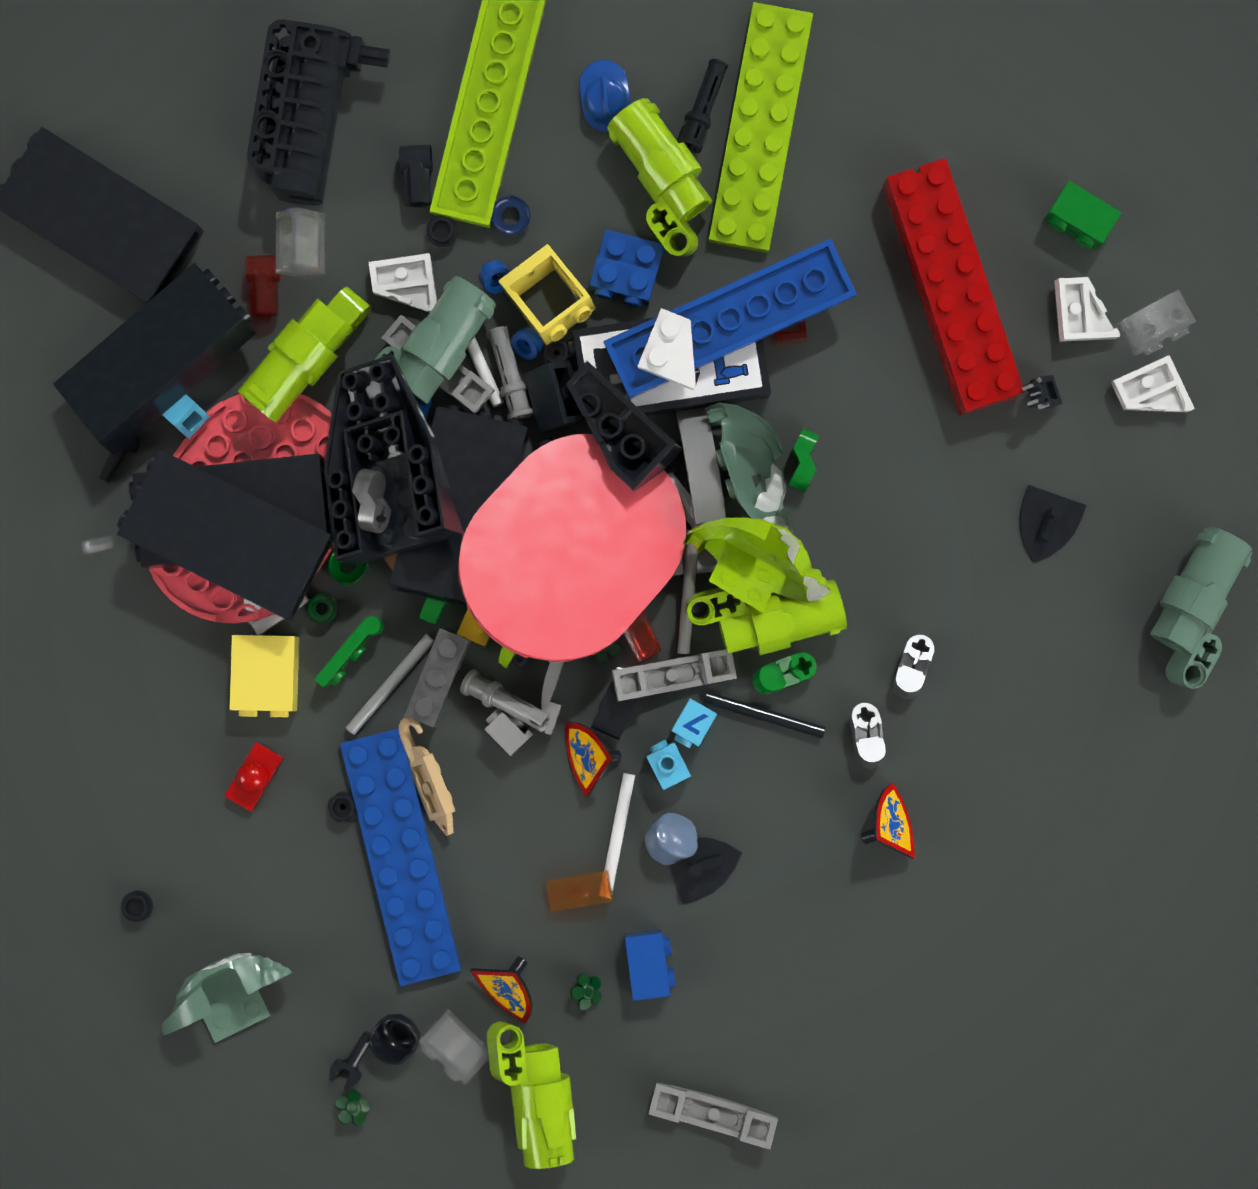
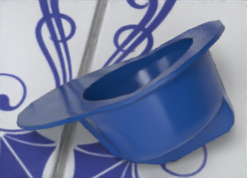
(603, 93)

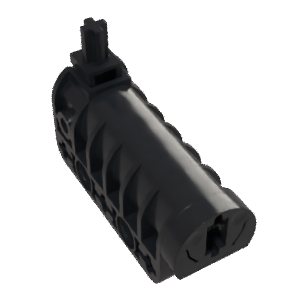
(306, 105)

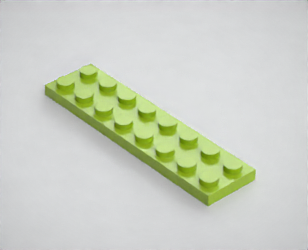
(487, 110)
(760, 127)

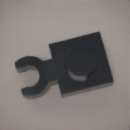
(1043, 392)

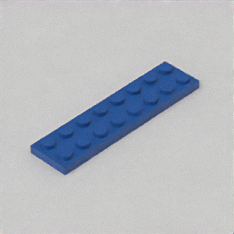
(742, 312)
(400, 857)

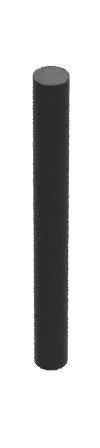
(764, 714)

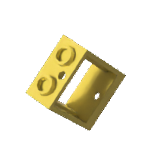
(533, 271)

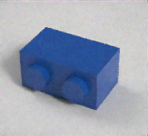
(648, 964)

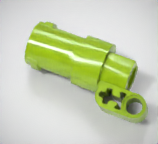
(664, 170)
(303, 353)
(779, 624)

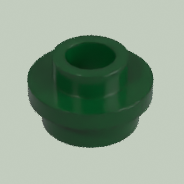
(313, 604)

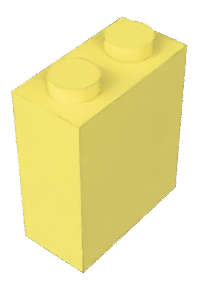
(264, 674)

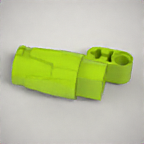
(539, 1097)

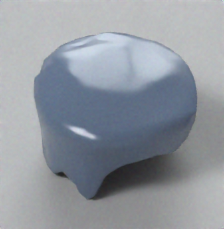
(671, 839)

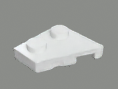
(1080, 312)

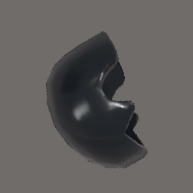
(394, 1039)

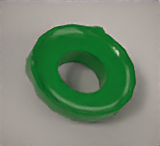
(336, 573)

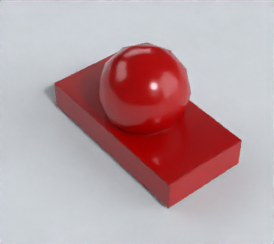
(254, 776)

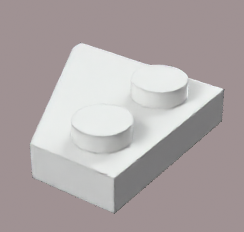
(405, 281)
(670, 350)
(1153, 389)

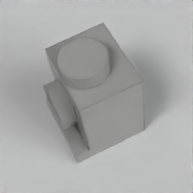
(507, 731)

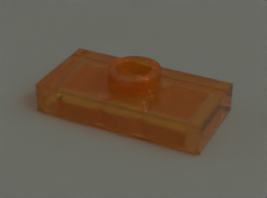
(579, 891)

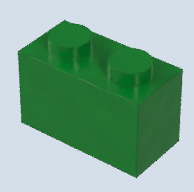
(1082, 216)

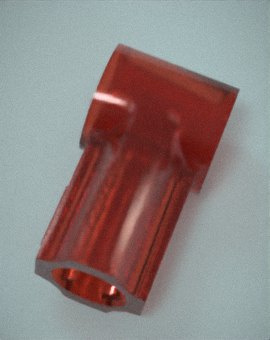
(263, 285)
(641, 638)

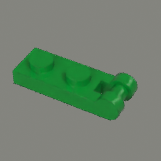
(350, 650)

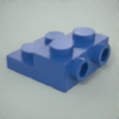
(626, 268)

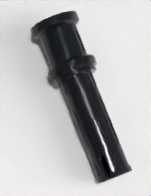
(698, 119)

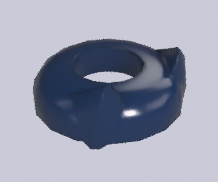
(522, 209)

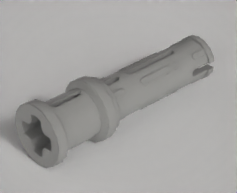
(513, 388)
(493, 695)

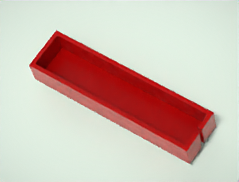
(953, 287)

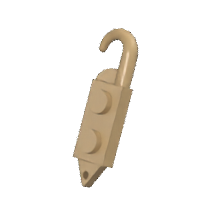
(427, 778)

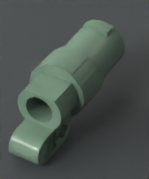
(440, 340)
(1196, 604)

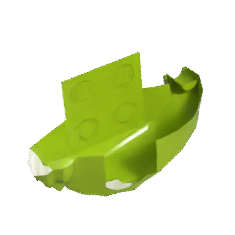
(746, 563)

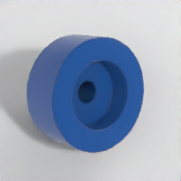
(490, 274)
(527, 343)

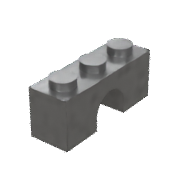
(437, 677)

